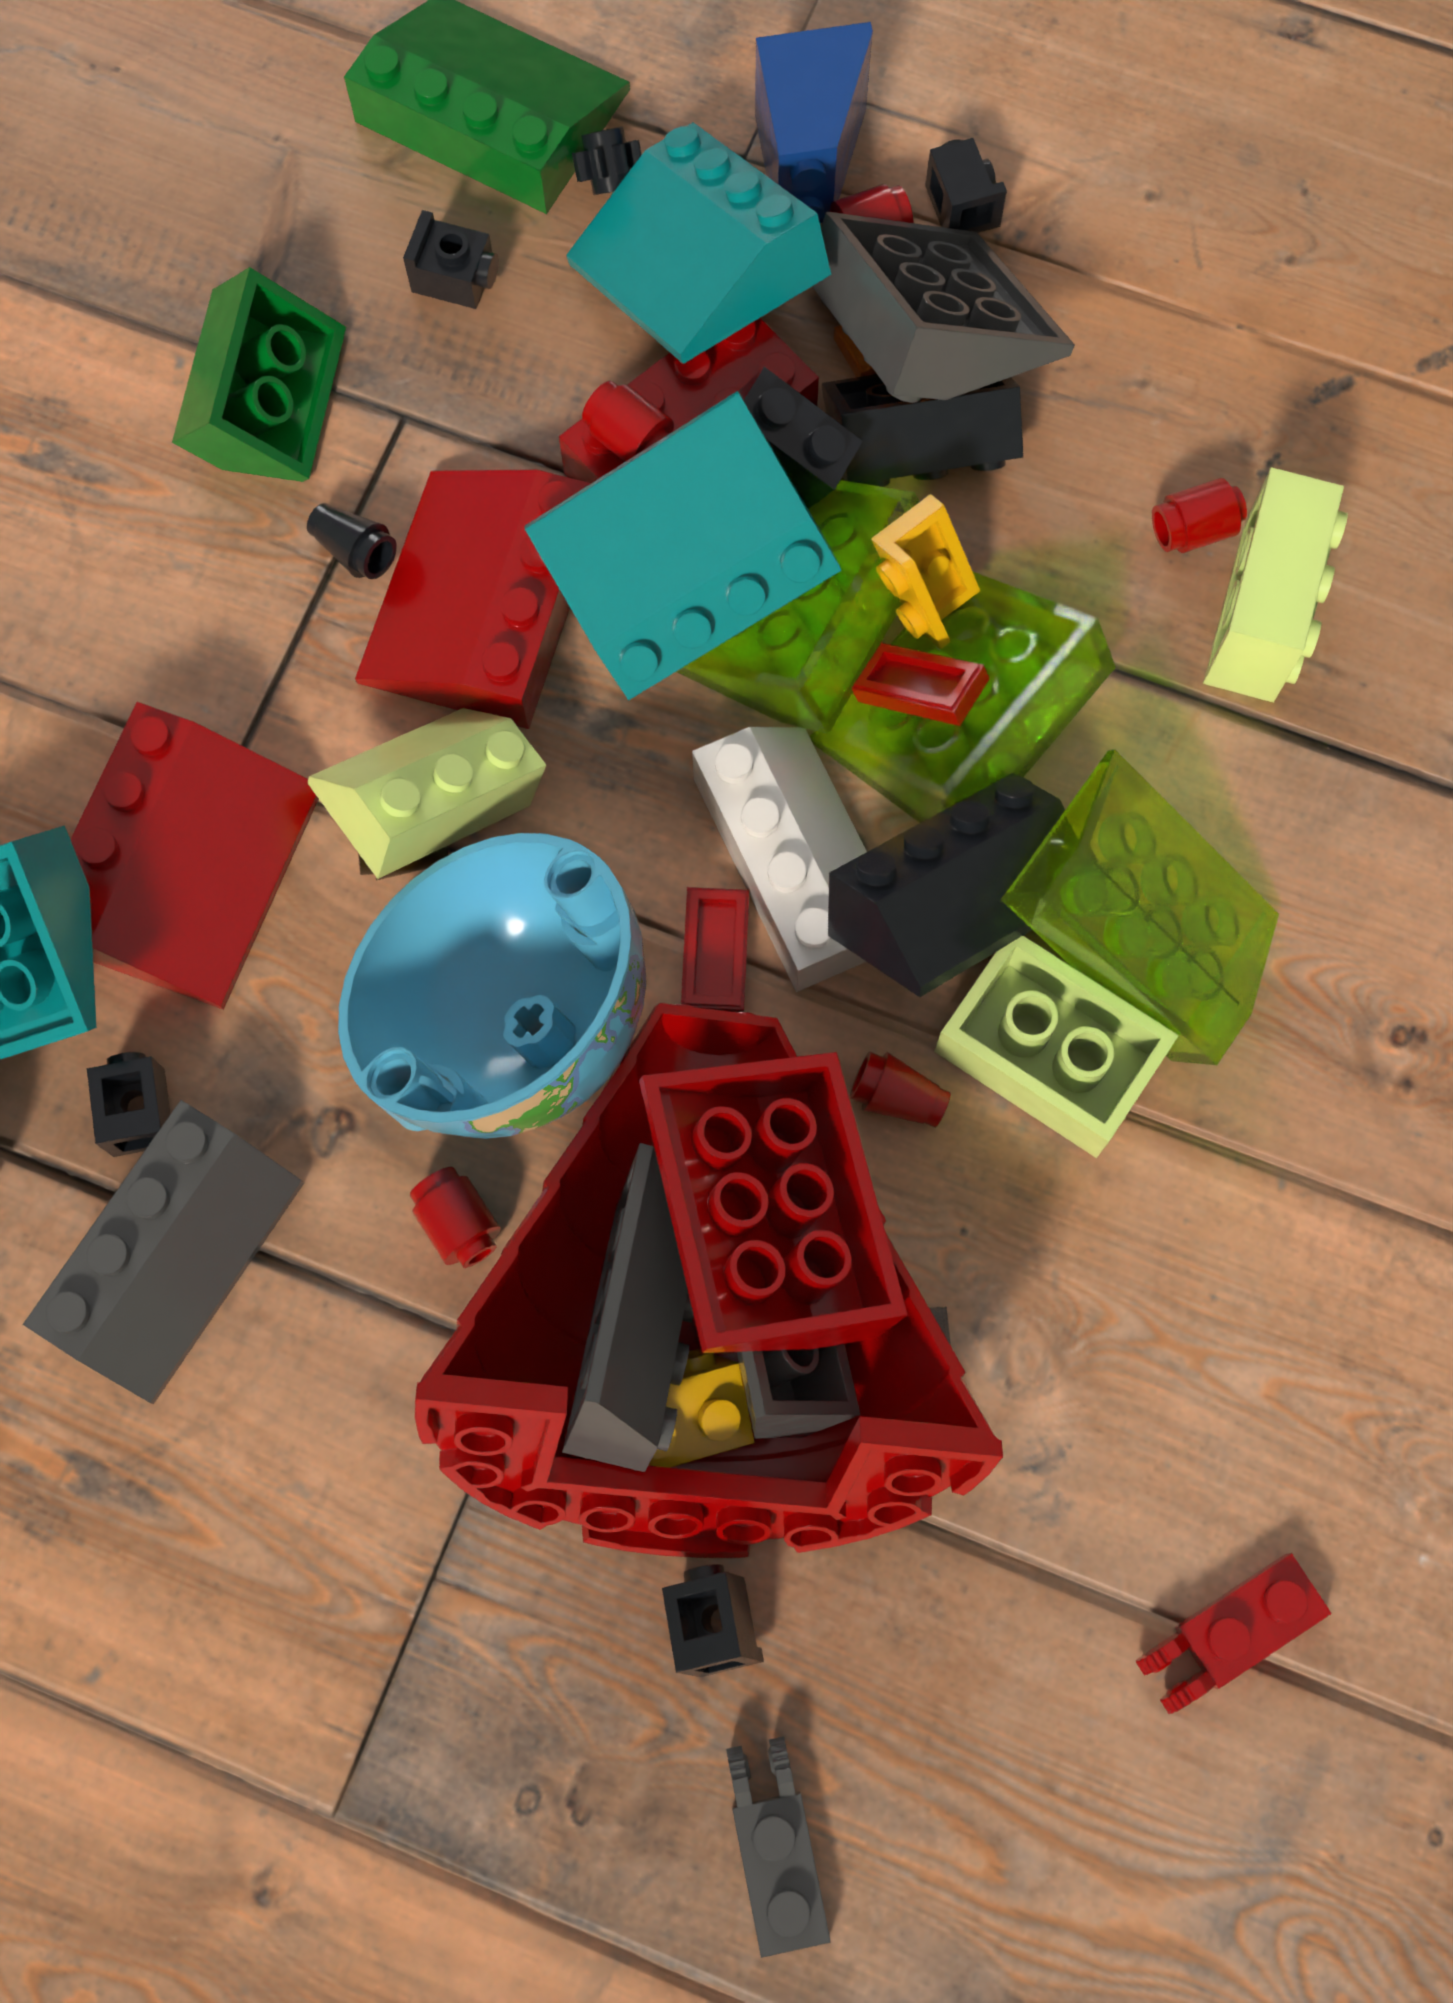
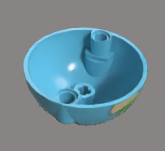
(495, 989)

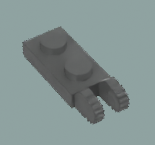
(777, 1858)

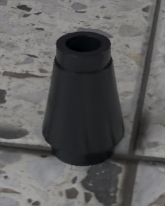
(353, 540)

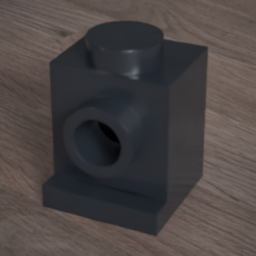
(964, 187)
(449, 261)
(111, 1091)
(689, 1610)

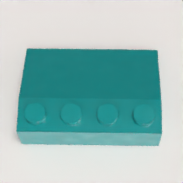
(699, 243)
(682, 546)
(44, 943)

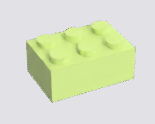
(1277, 585)
(1055, 1043)

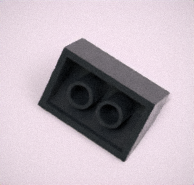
(926, 435)

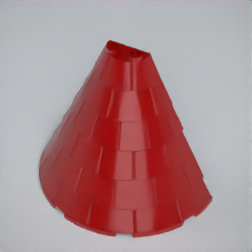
(512, 1369)

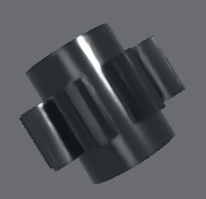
(605, 159)

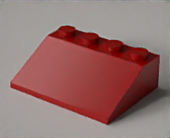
(470, 597)
(186, 852)
(772, 1205)

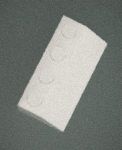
(784, 838)

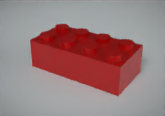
(692, 388)

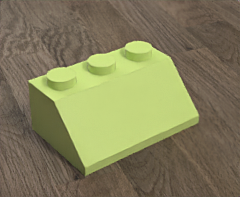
(430, 787)

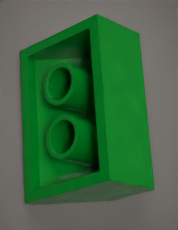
(259, 380)

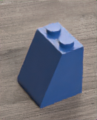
(812, 108)

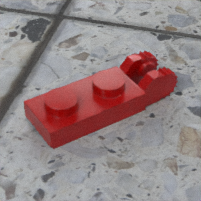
(1239, 1630)

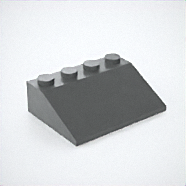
(932, 307)

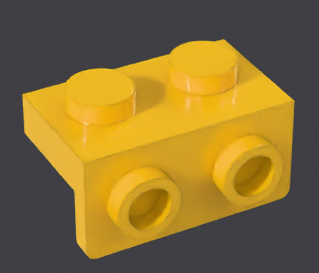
(925, 569)
(709, 1411)

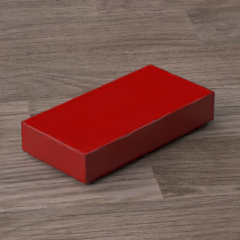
(920, 683)
(715, 948)

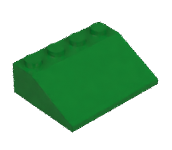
(482, 98)

